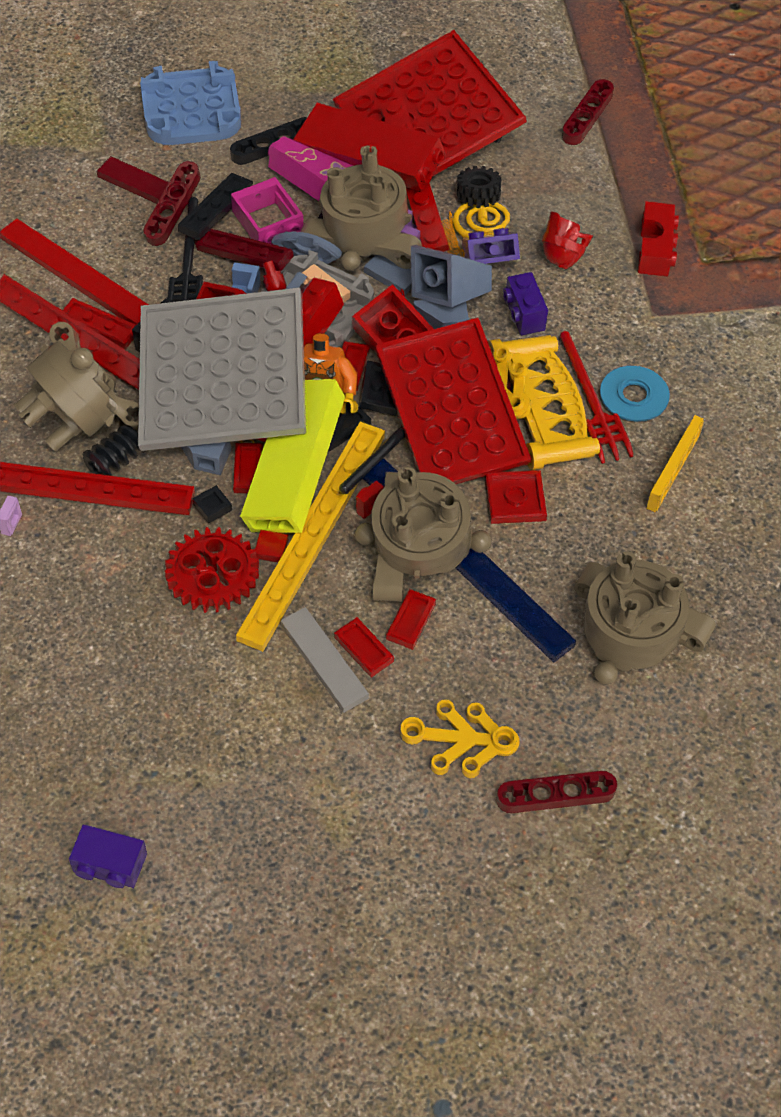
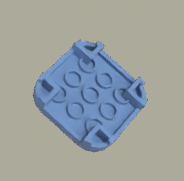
(190, 105)

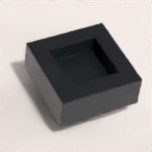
(212, 504)

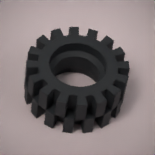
(479, 186)

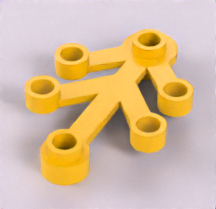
(518, 395)
(463, 736)

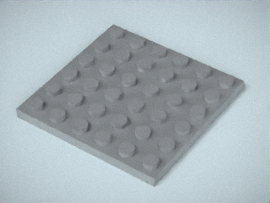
(221, 370)

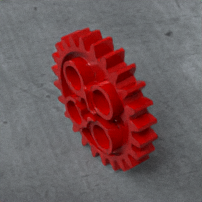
(231, 555)

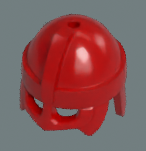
(561, 239)

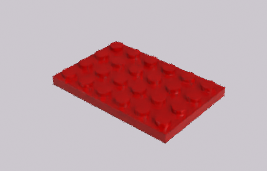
(453, 402)

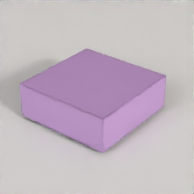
(9, 515)

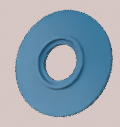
(647, 409)

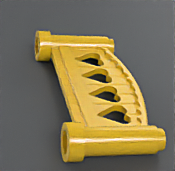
(549, 445)

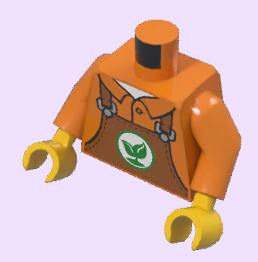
(330, 363)

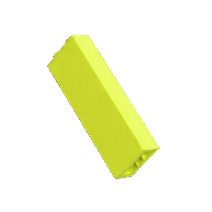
(293, 464)

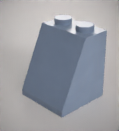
(447, 277)

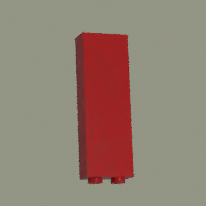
(401, 149)

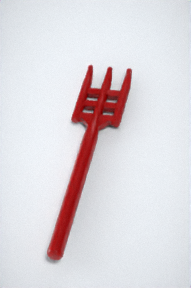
(600, 418)

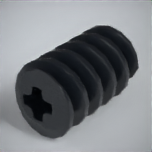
(112, 450)

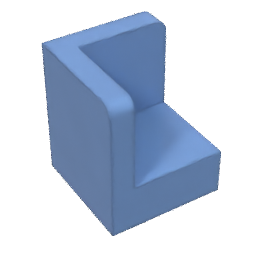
(246, 277)

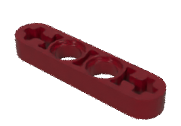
(587, 111)
(176, 204)
(555, 786)

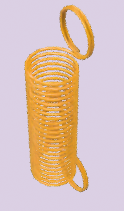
(452, 235)

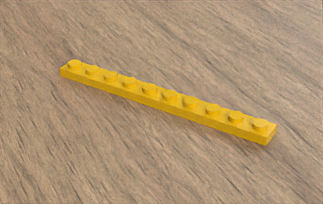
(306, 546)

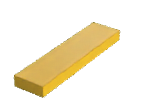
(675, 464)

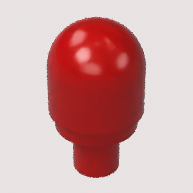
(273, 279)

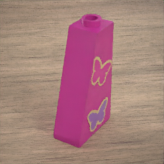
(302, 165)

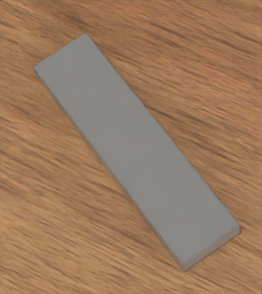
(324, 659)

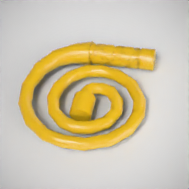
(482, 218)

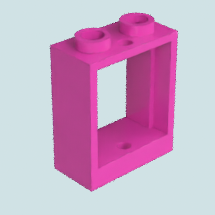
(268, 193)

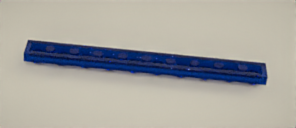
(504, 593)

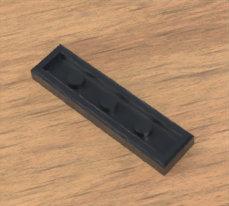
(213, 207)

